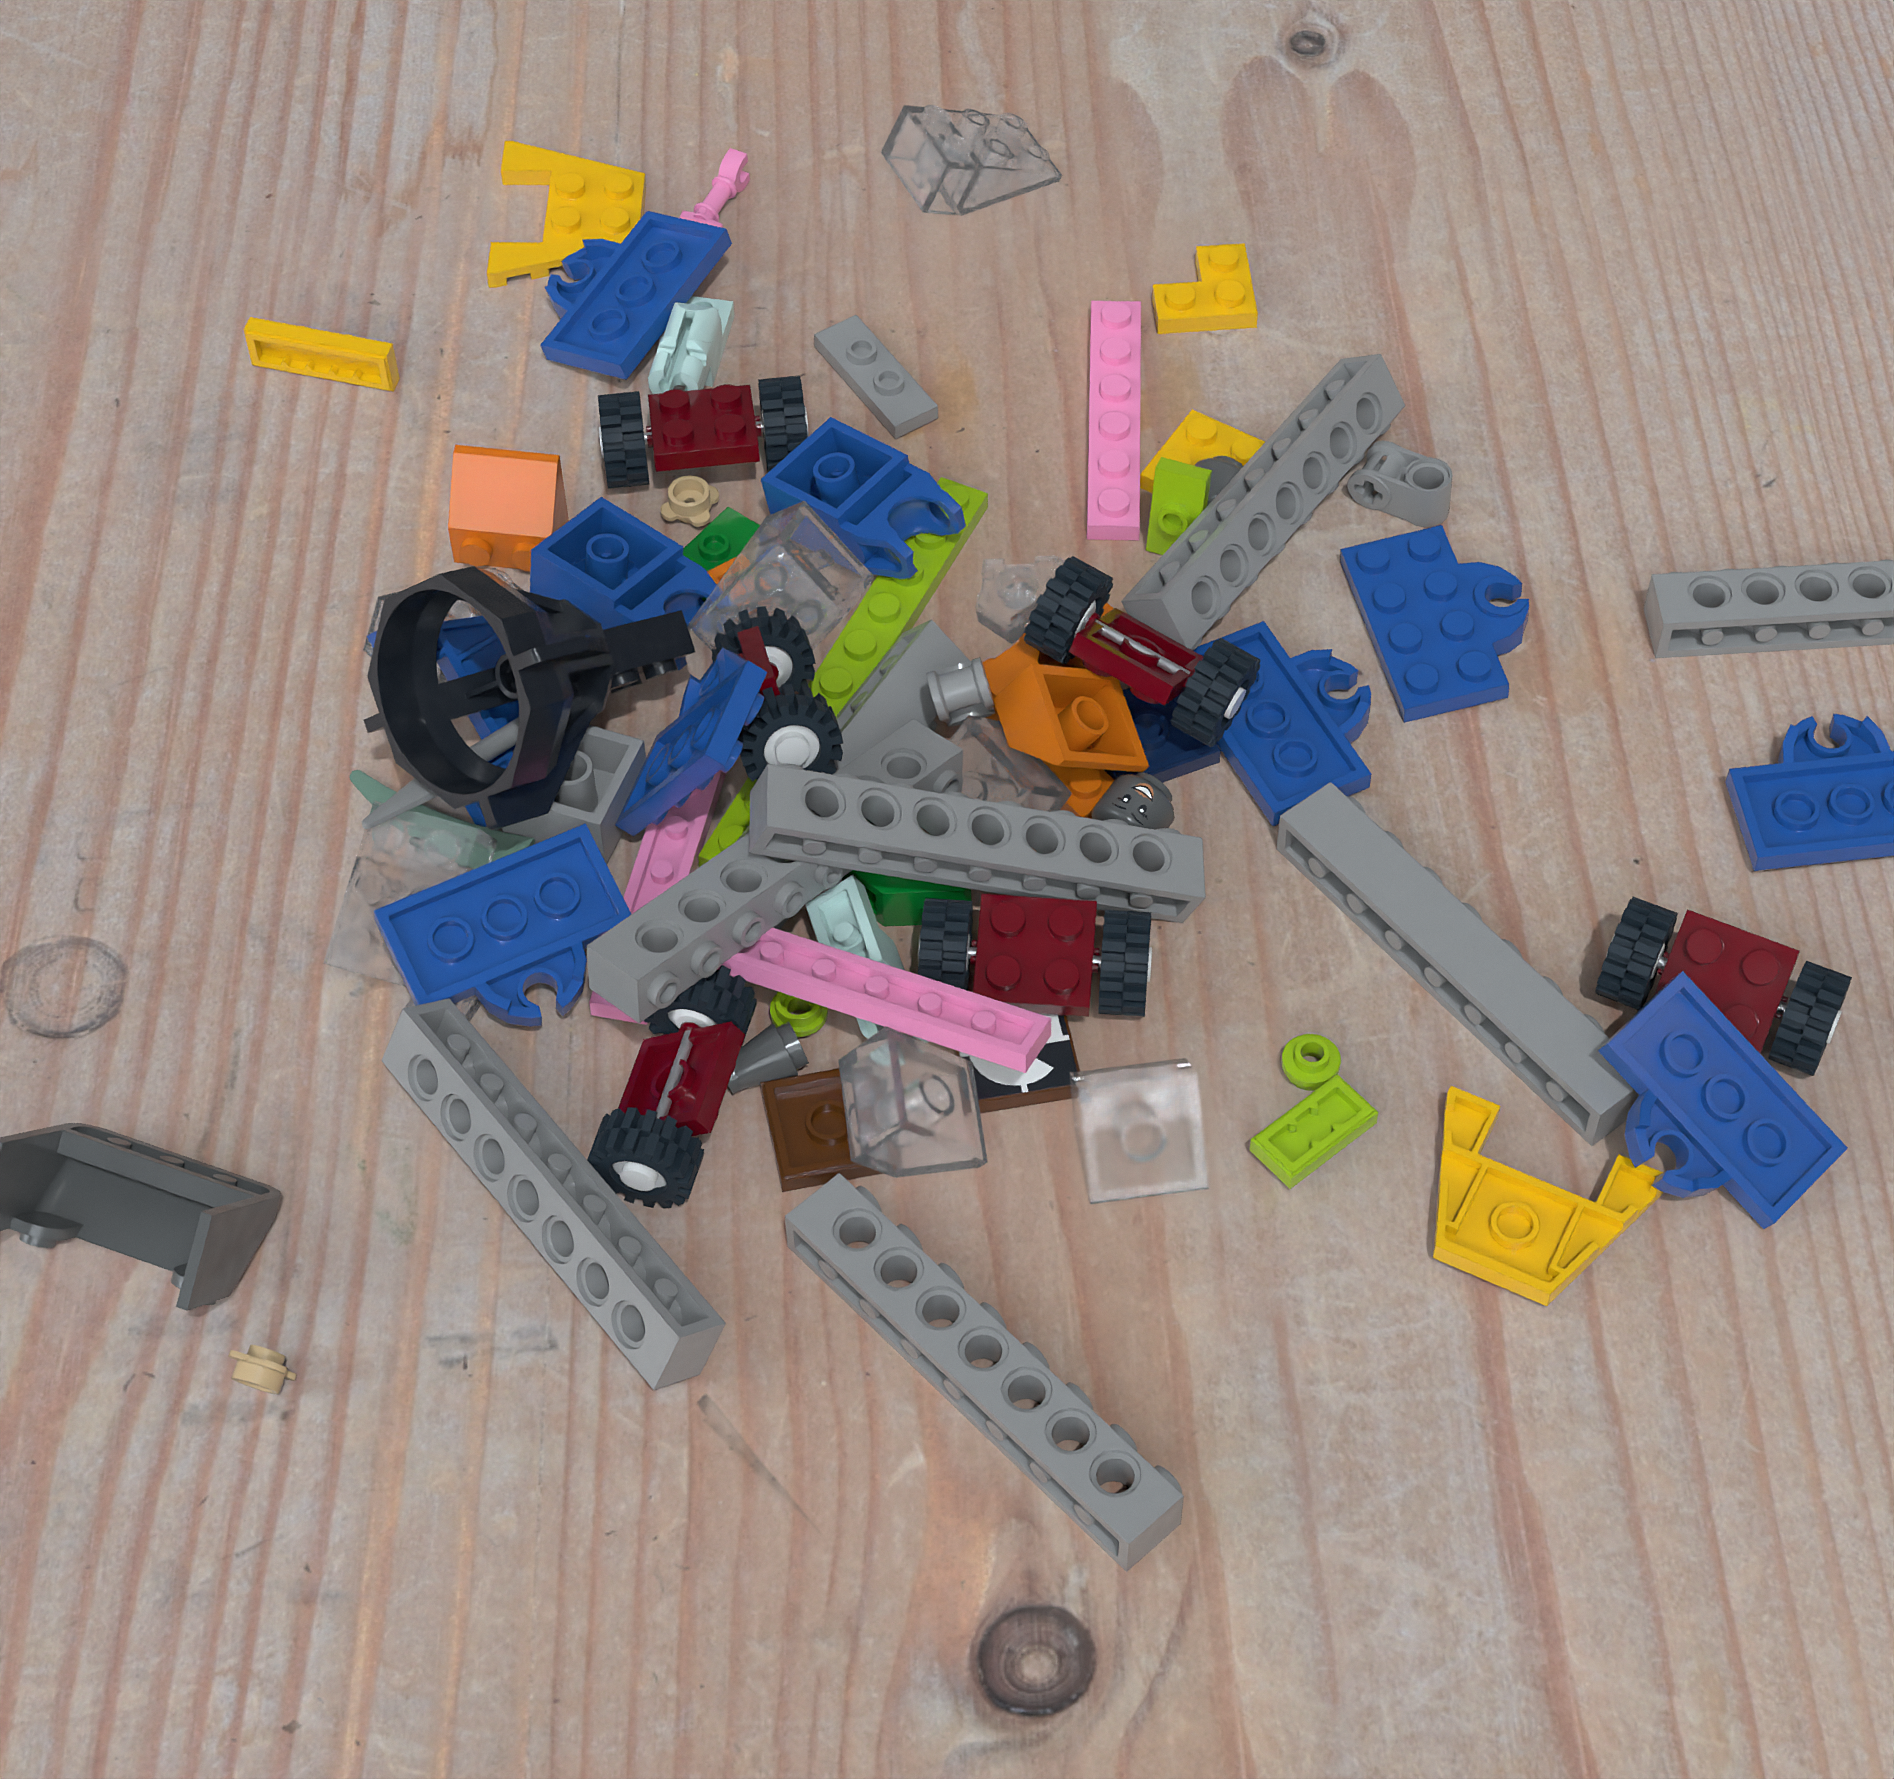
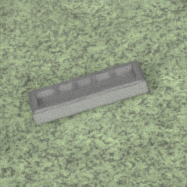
(876, 376)

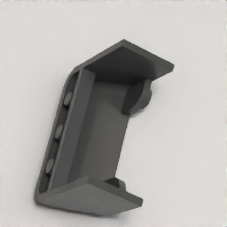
(137, 1203)

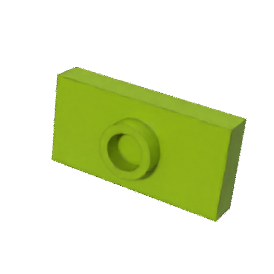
(1177, 500)
(1313, 1131)

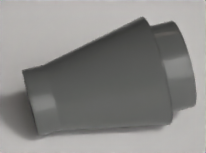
(768, 1057)

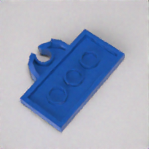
(628, 291)
(1435, 620)
(1290, 729)
(697, 742)
(1818, 799)
(507, 928)
(1716, 1107)

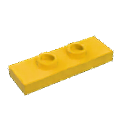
(322, 354)

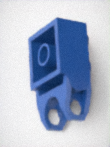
(863, 495)
(618, 569)

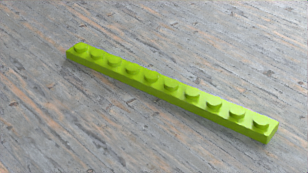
(877, 623)

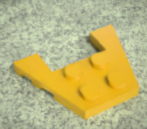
(582, 203)
(1516, 1225)

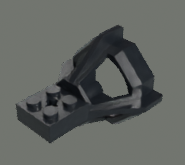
(553, 664)

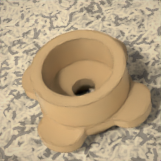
(690, 501)
(261, 1369)

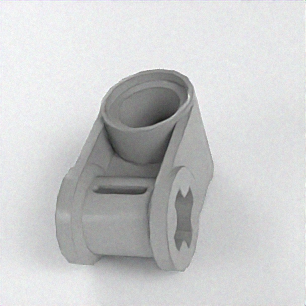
(1406, 484)
(961, 692)

